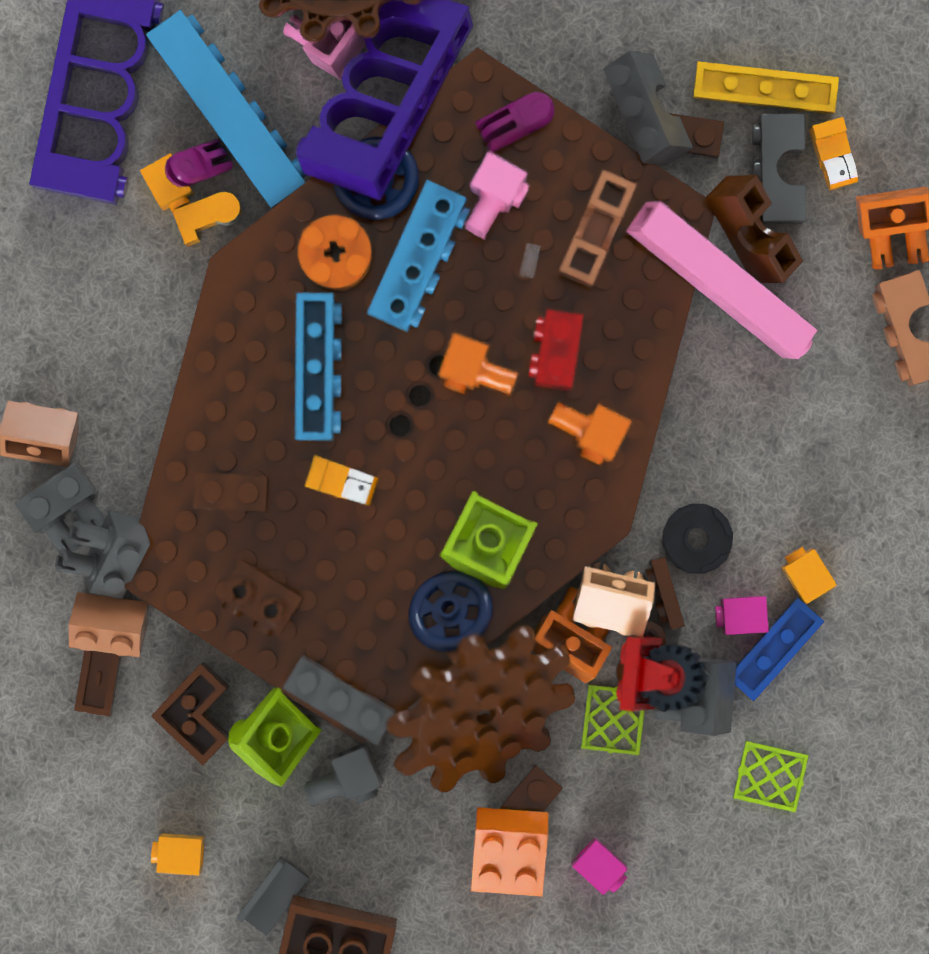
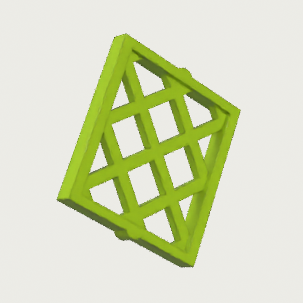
(610, 747)
(798, 782)

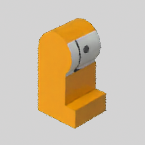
(834, 153)
(200, 215)
(341, 481)

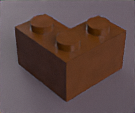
(186, 717)

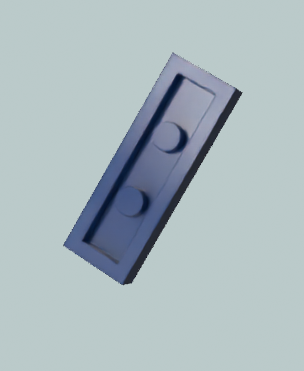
(776, 648)

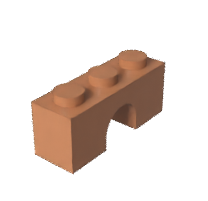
(597, 229)
(898, 301)

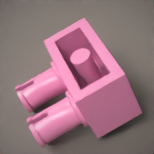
(334, 50)
(498, 189)

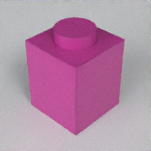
(742, 615)
(600, 867)

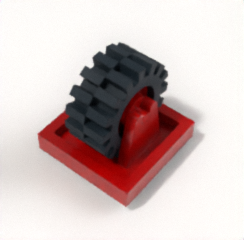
(658, 675)

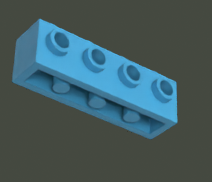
(418, 256)
(316, 367)

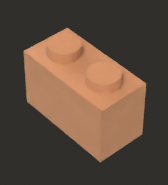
(38, 433)
(108, 624)

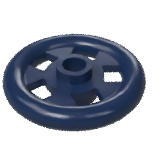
(395, 199)
(447, 582)

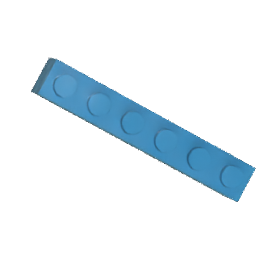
(226, 109)

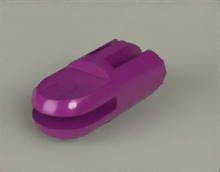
(516, 120)
(195, 164)

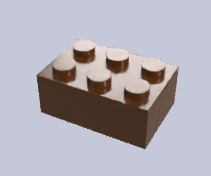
(335, 929)

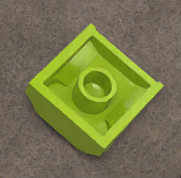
(487, 542)
(273, 737)

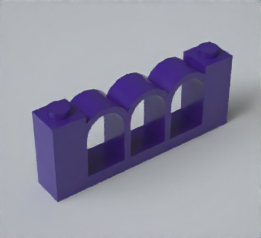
(362, 166)
(76, 176)

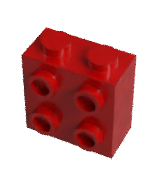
(558, 350)

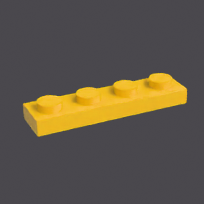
(765, 87)

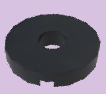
(676, 538)

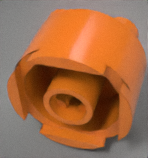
(317, 242)

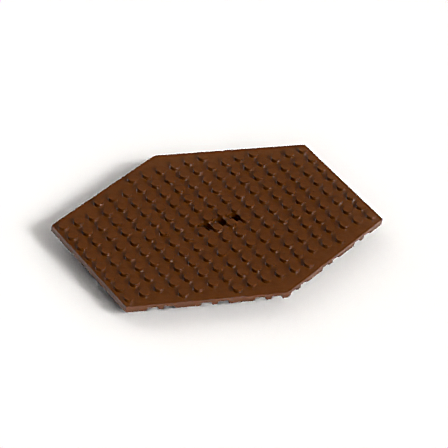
(368, 561)

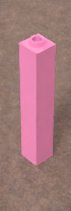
(722, 280)

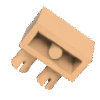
(614, 600)

